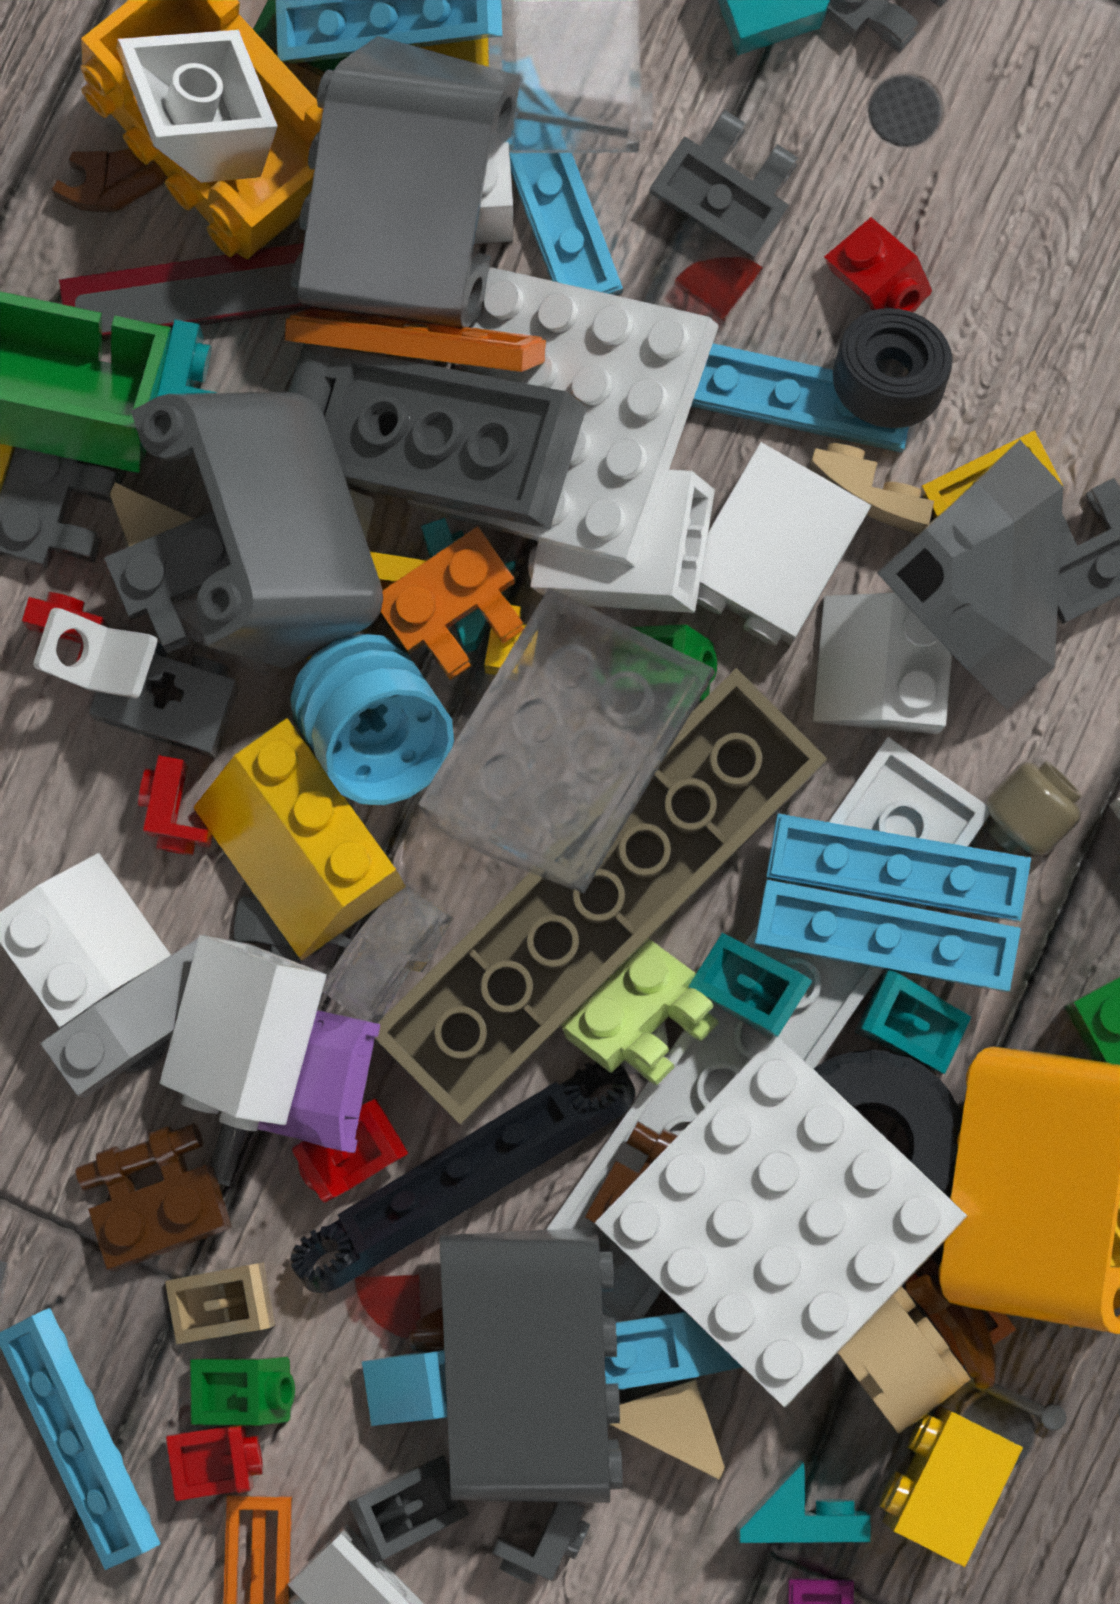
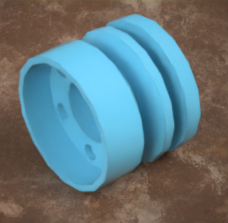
(371, 719)

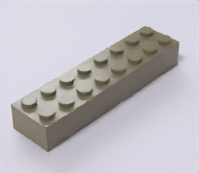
(555, 946)

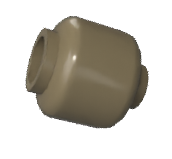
(1033, 809)

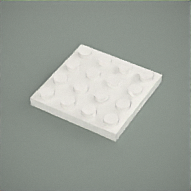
(637, 377)
(781, 1220)

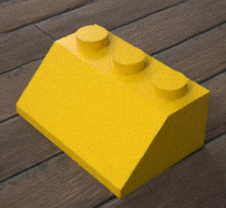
(296, 840)

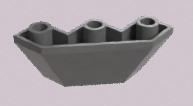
(991, 575)

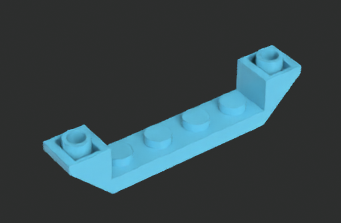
(647, 1353)

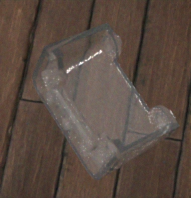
(575, 75)

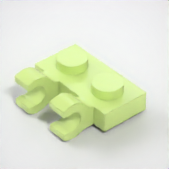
(632, 1005)

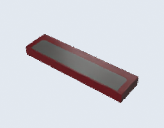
(192, 290)

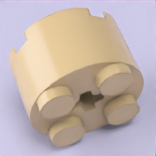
(903, 1362)

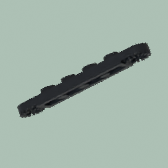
(461, 1176)

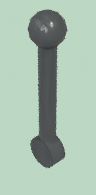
(1050, 1415)

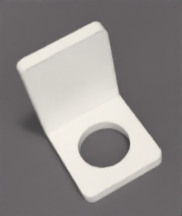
(110, 661)

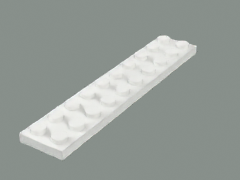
(891, 796)

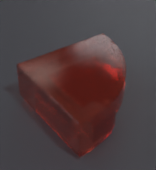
(719, 282)
(391, 1301)

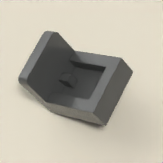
(560, 1537)

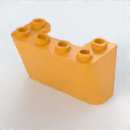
(1037, 1190)

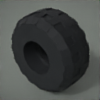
(911, 1097)

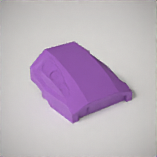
(330, 1083)

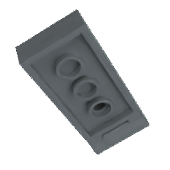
(443, 432)

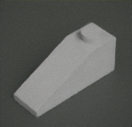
(122, 1025)

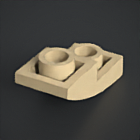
(893, 505)

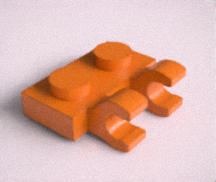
(444, 592)

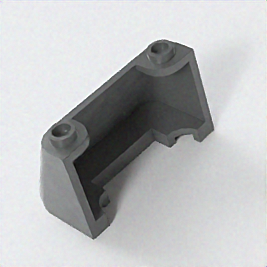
(284, 518)

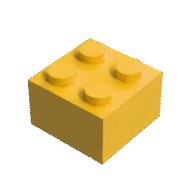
(949, 1484)

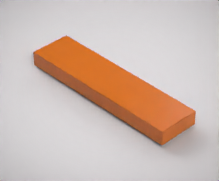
(415, 339)

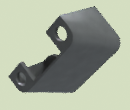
(402, 184)
(529, 1366)

